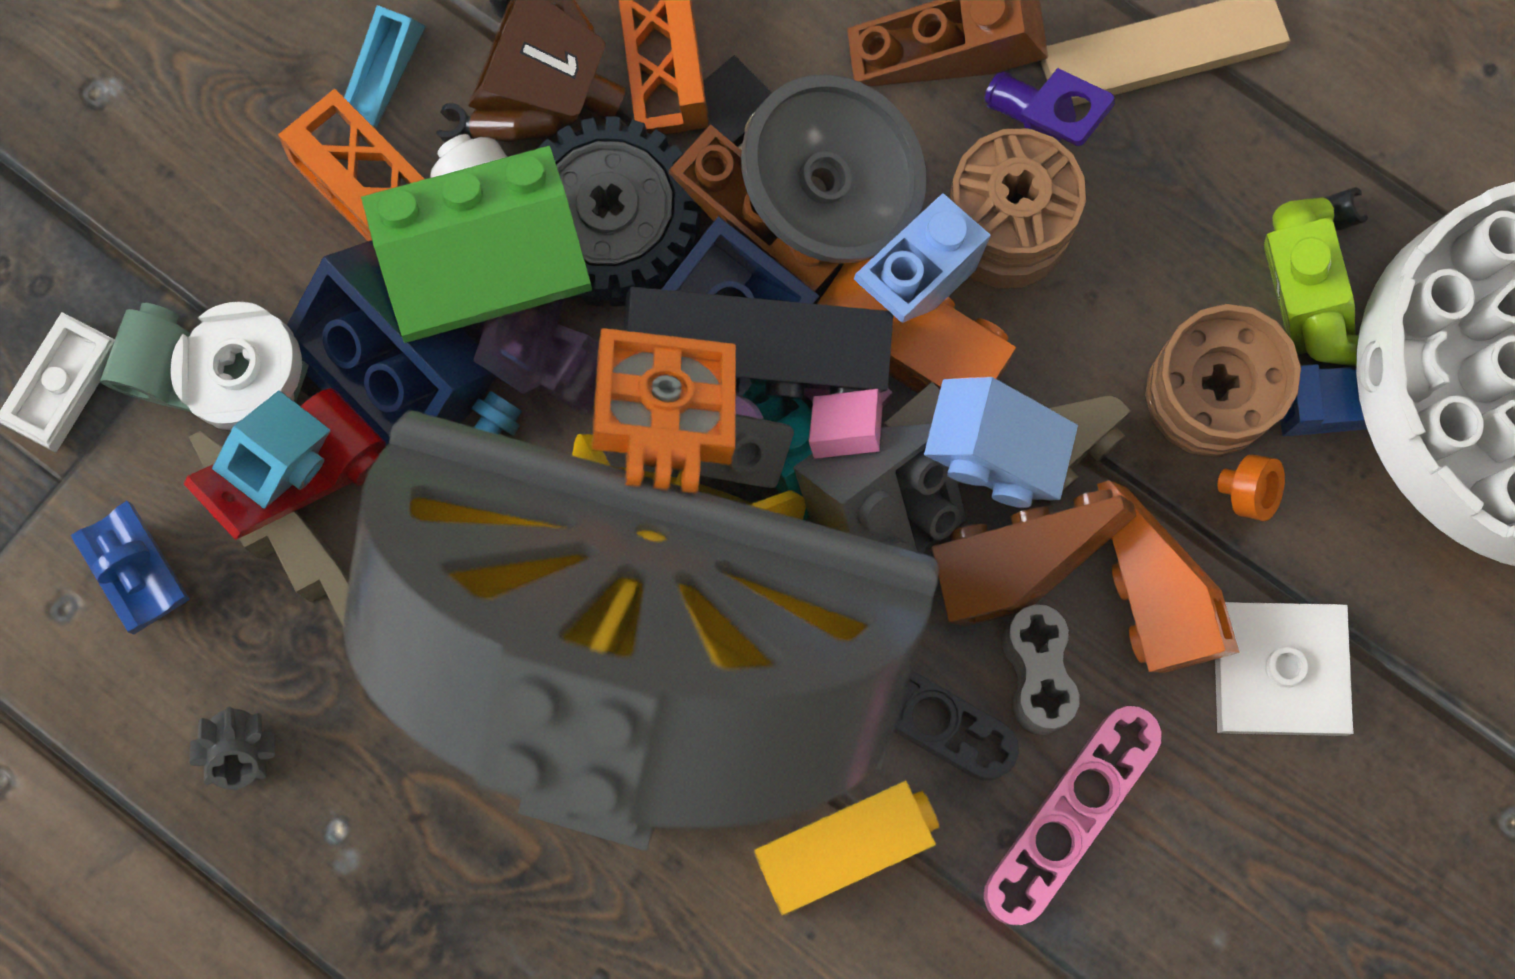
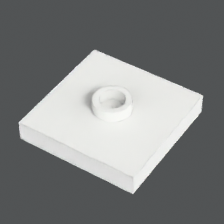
(1288, 671)

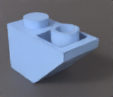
(925, 260)

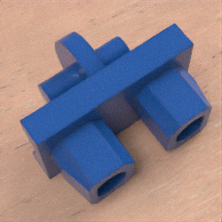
(130, 568)

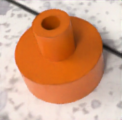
(1254, 487)

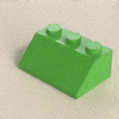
(476, 244)

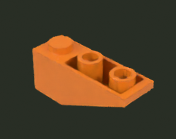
(1172, 599)

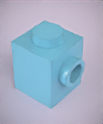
(272, 450)

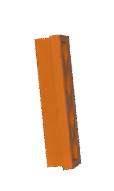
(683, 58)
(321, 164)

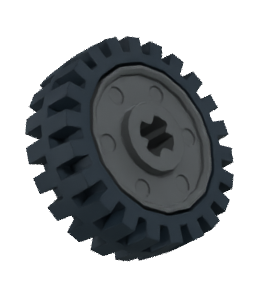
(657, 215)

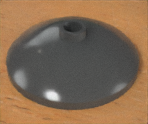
(852, 144)

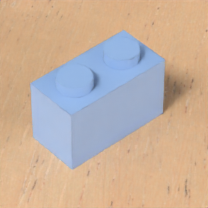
(1000, 440)

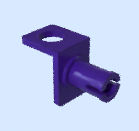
(1052, 106)

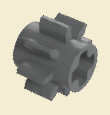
(232, 748)

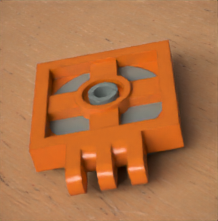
(665, 404)

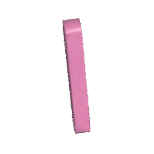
(1080, 821)

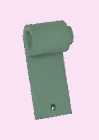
(143, 356)

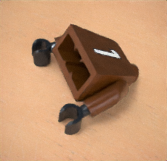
(536, 75)

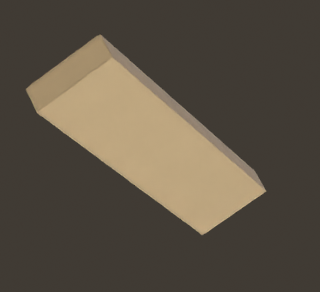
(1171, 45)

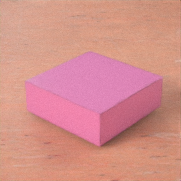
(846, 424)

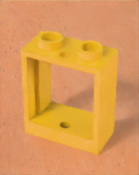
(847, 846)

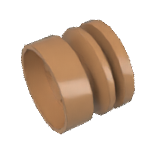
(1029, 235)
(1244, 355)

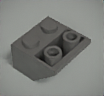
(884, 494)

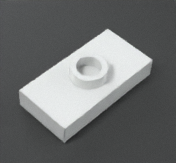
(57, 382)

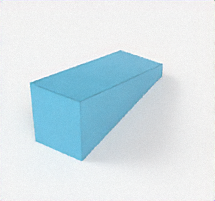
(382, 62)

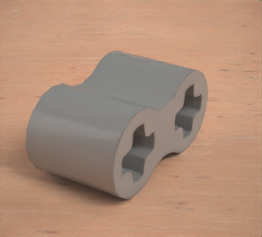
(1040, 669)

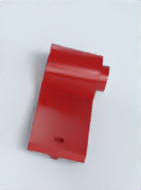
(348, 457)

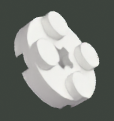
(225, 331)

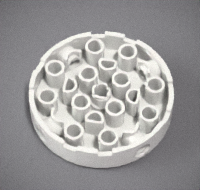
(1443, 372)

